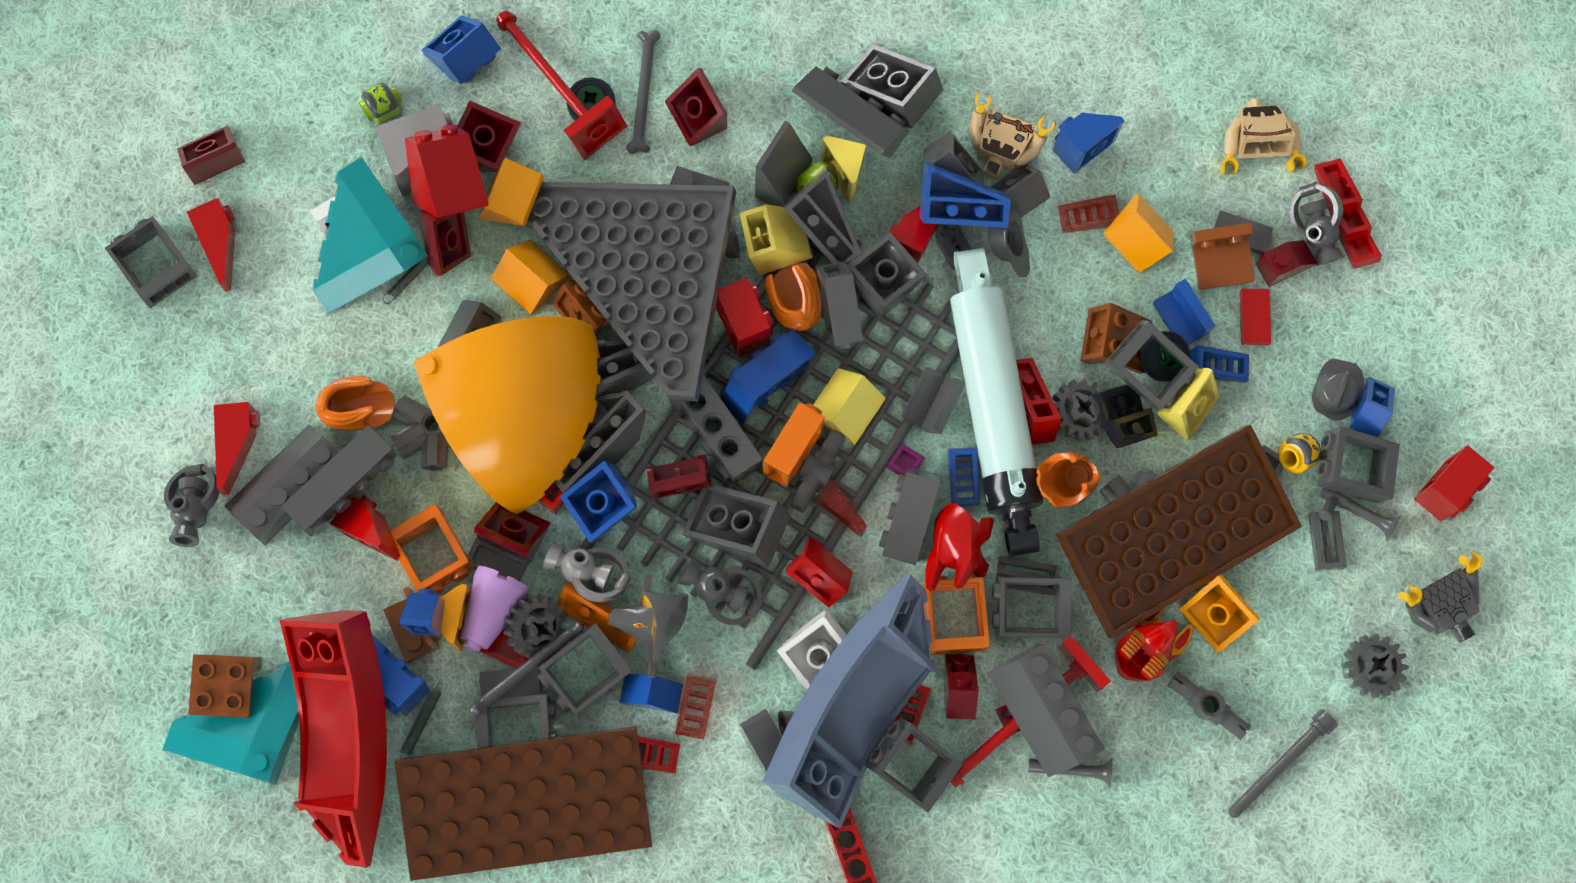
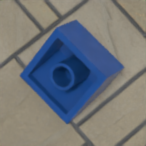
(462, 49)
(1085, 138)
(600, 500)

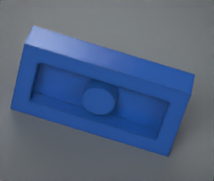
(1184, 313)

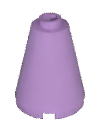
(489, 607)

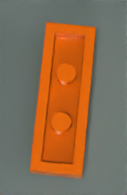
(593, 612)

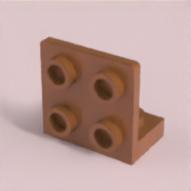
(1223, 256)
(574, 303)
(1106, 330)
(411, 645)
(222, 685)

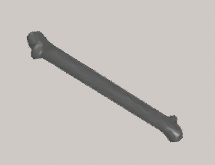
(638, 142)
(526, 668)

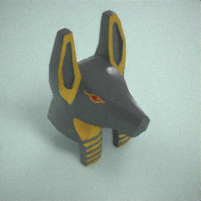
(653, 621)

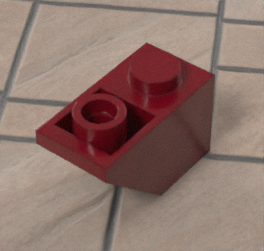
(960, 687)

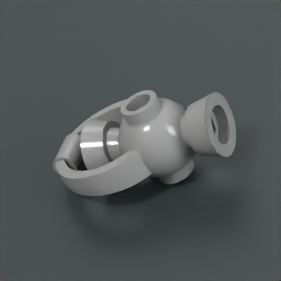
(580, 567)

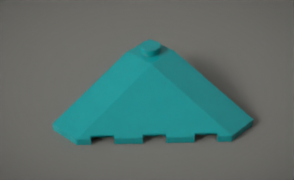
(364, 239)
(244, 745)

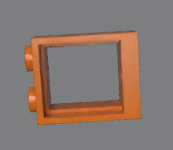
(793, 444)
(420, 525)
(961, 644)

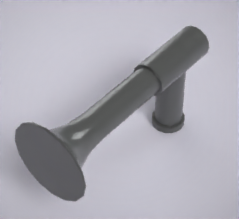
(1335, 499)
(1102, 772)

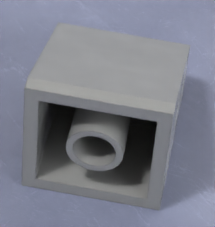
(393, 139)

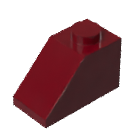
(1285, 261)

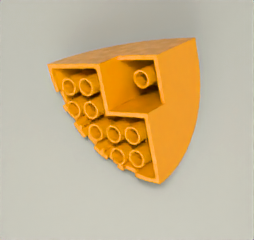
(515, 402)

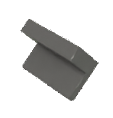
(1024, 188)
(468, 318)
(932, 401)

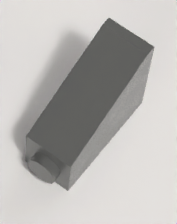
(761, 737)

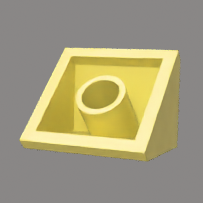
(847, 161)
(849, 404)
(1191, 404)

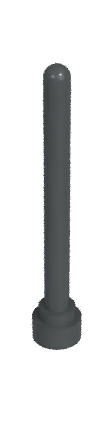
(1322, 724)

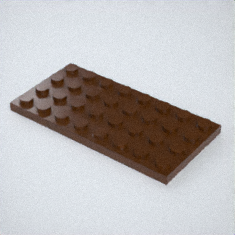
(1178, 531)
(523, 803)

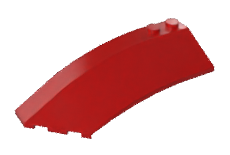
(339, 728)

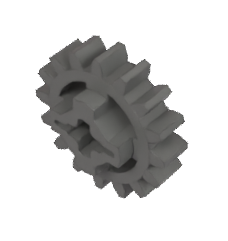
(1072, 400)
(544, 614)
(1366, 658)

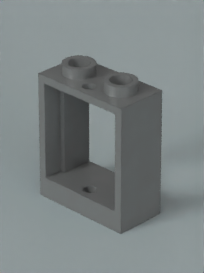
(165, 283)
(840, 304)
(1128, 349)
(1382, 470)
(1063, 607)
(609, 652)
(547, 712)
(934, 780)

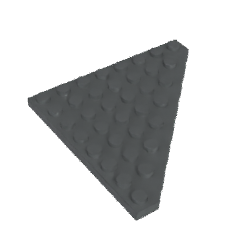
(646, 263)

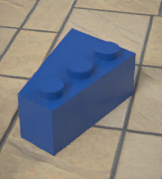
(960, 201)
(400, 685)

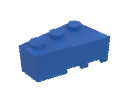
(765, 374)

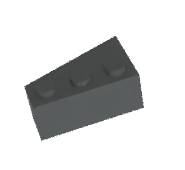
(823, 219)
(618, 368)
(910, 515)

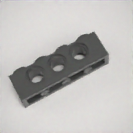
(732, 467)

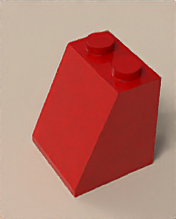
(444, 172)

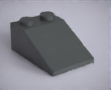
(896, 83)
(780, 167)
(737, 524)

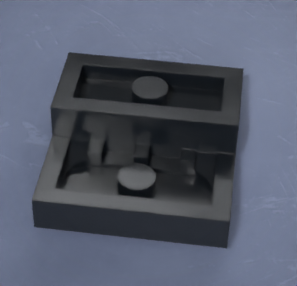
(1123, 416)

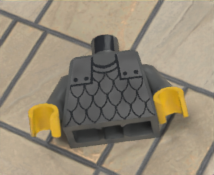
(1447, 600)

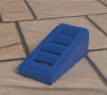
(1202, 357)
(953, 477)

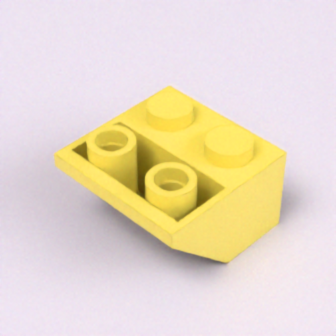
(773, 238)

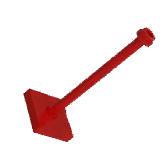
(594, 125)
(1080, 667)

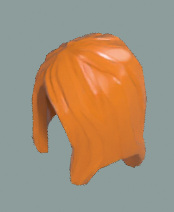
(795, 297)
(355, 403)
(1067, 479)

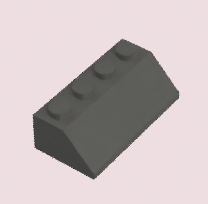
(851, 111)
(340, 481)
(260, 500)
(1046, 710)

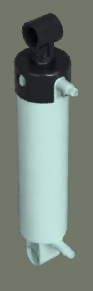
(996, 401)

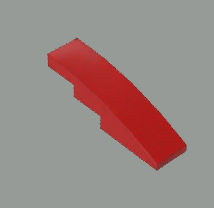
(1355, 226)

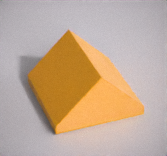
(511, 194)
(1140, 234)
(528, 275)
(1219, 613)
(453, 615)

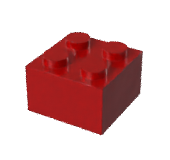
(743, 317)
(1455, 484)

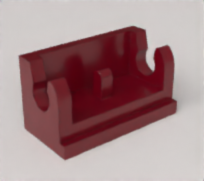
(679, 477)

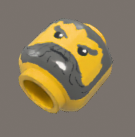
(1299, 453)

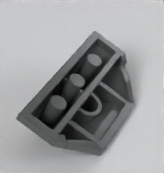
(609, 436)

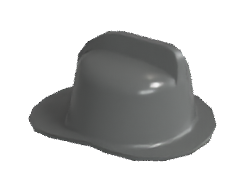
(1010, 244)
(1337, 389)

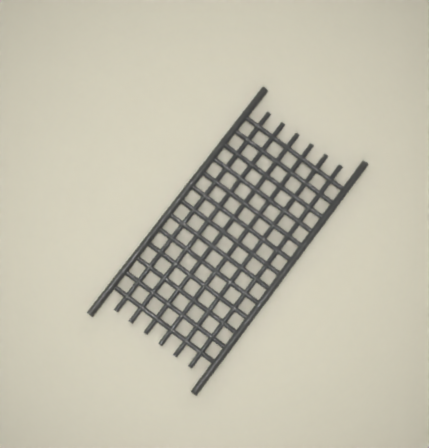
(858, 497)

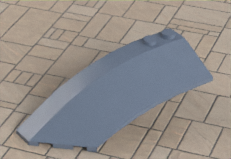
(853, 704)

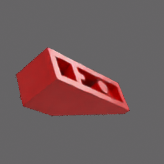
(913, 233)
(217, 237)
(1040, 409)
(234, 435)
(367, 527)

